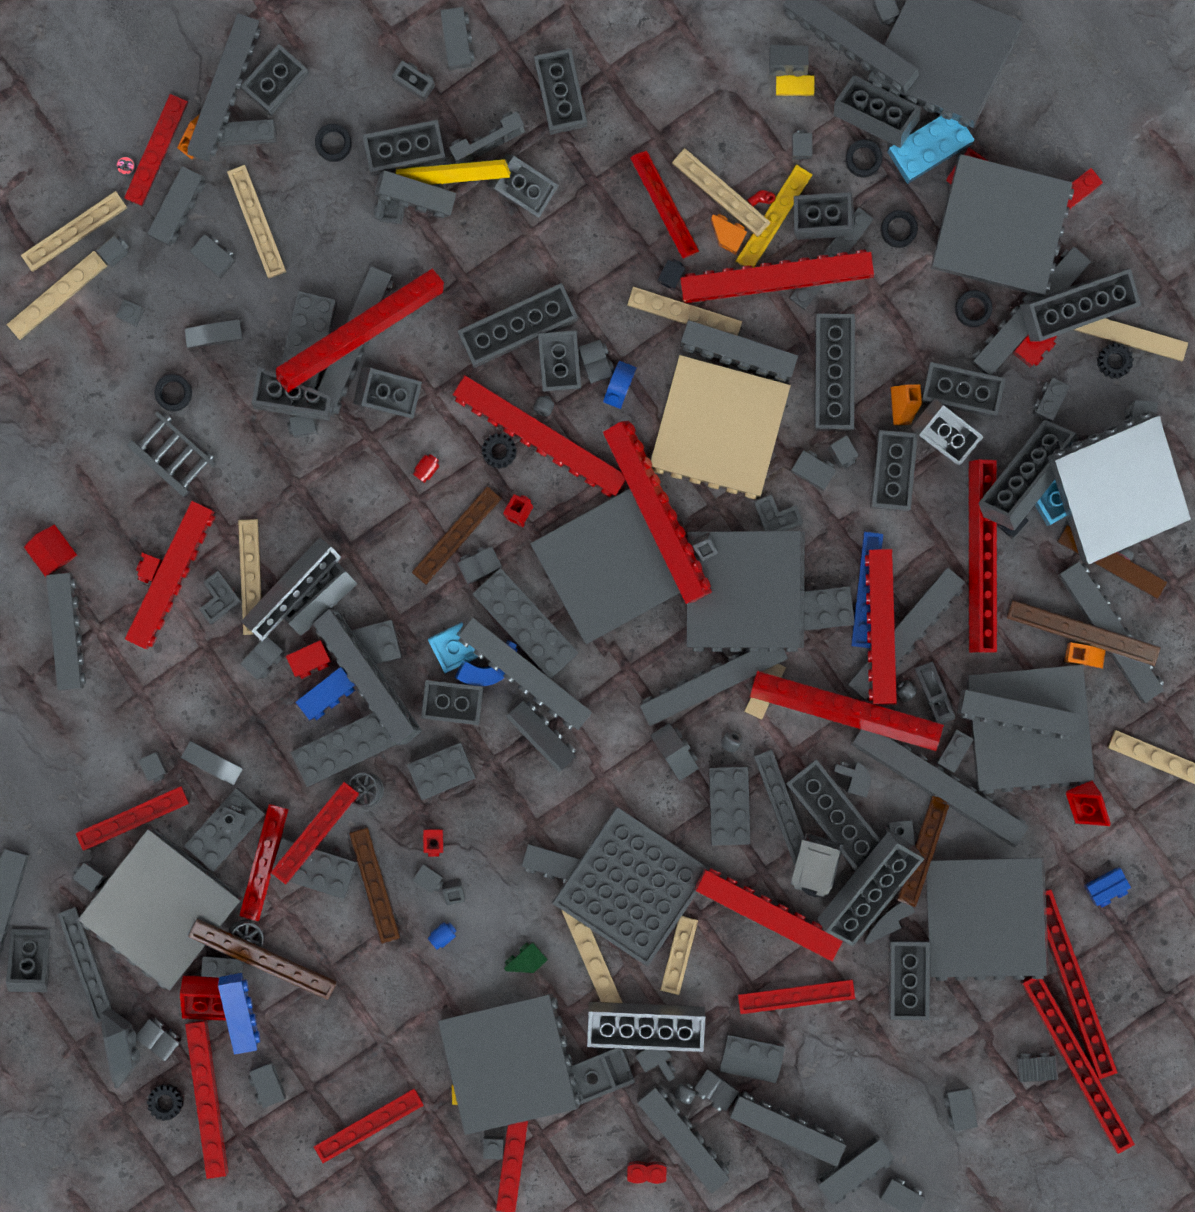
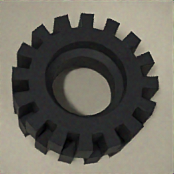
(1126, 357)
(499, 439)
(161, 1113)

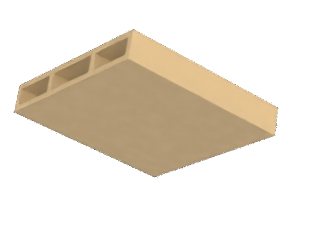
(719, 427)

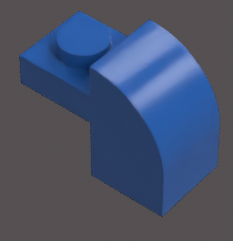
(619, 384)

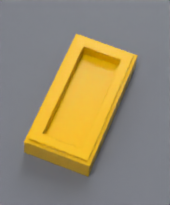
(794, 86)

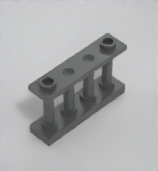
(154, 459)

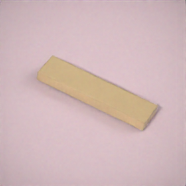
(679, 955)

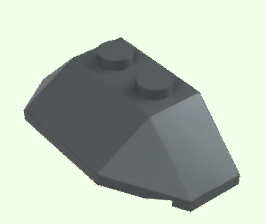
(119, 1046)

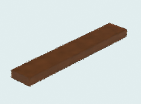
(456, 535)
(1121, 568)
(926, 845)
(374, 885)

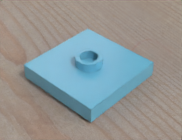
(449, 650)

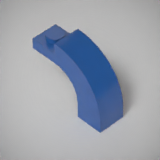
(481, 675)

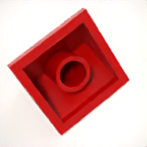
(50, 550)
(1088, 805)

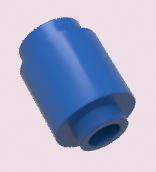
(442, 935)

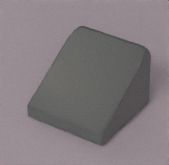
(705, 546)
(453, 892)

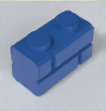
(1107, 887)

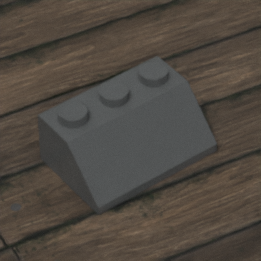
(752, 1058)

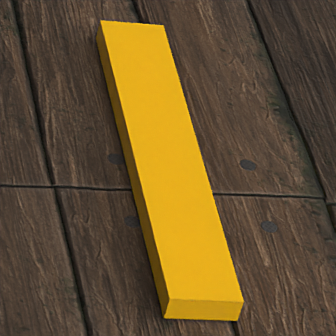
(457, 172)
(776, 215)

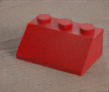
(201, 998)

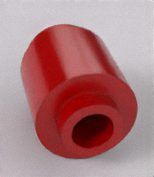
(426, 468)

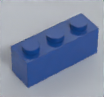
(326, 694)

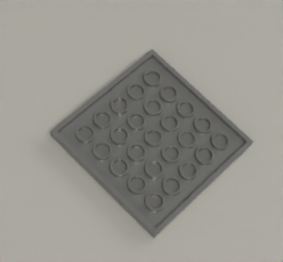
(631, 886)

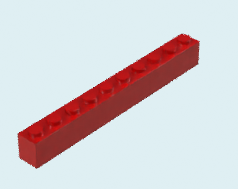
(777, 277)
(359, 330)
(540, 436)
(657, 511)
(982, 561)
(846, 710)
(1077, 992)
(1078, 1064)

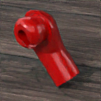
(762, 197)

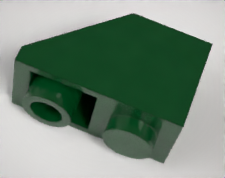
(527, 961)

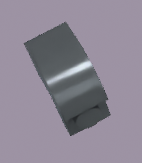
(860, 778)
(651, 1058)

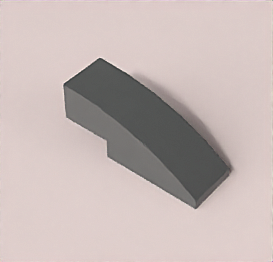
(214, 334)
(935, 693)
(211, 762)
(888, 922)

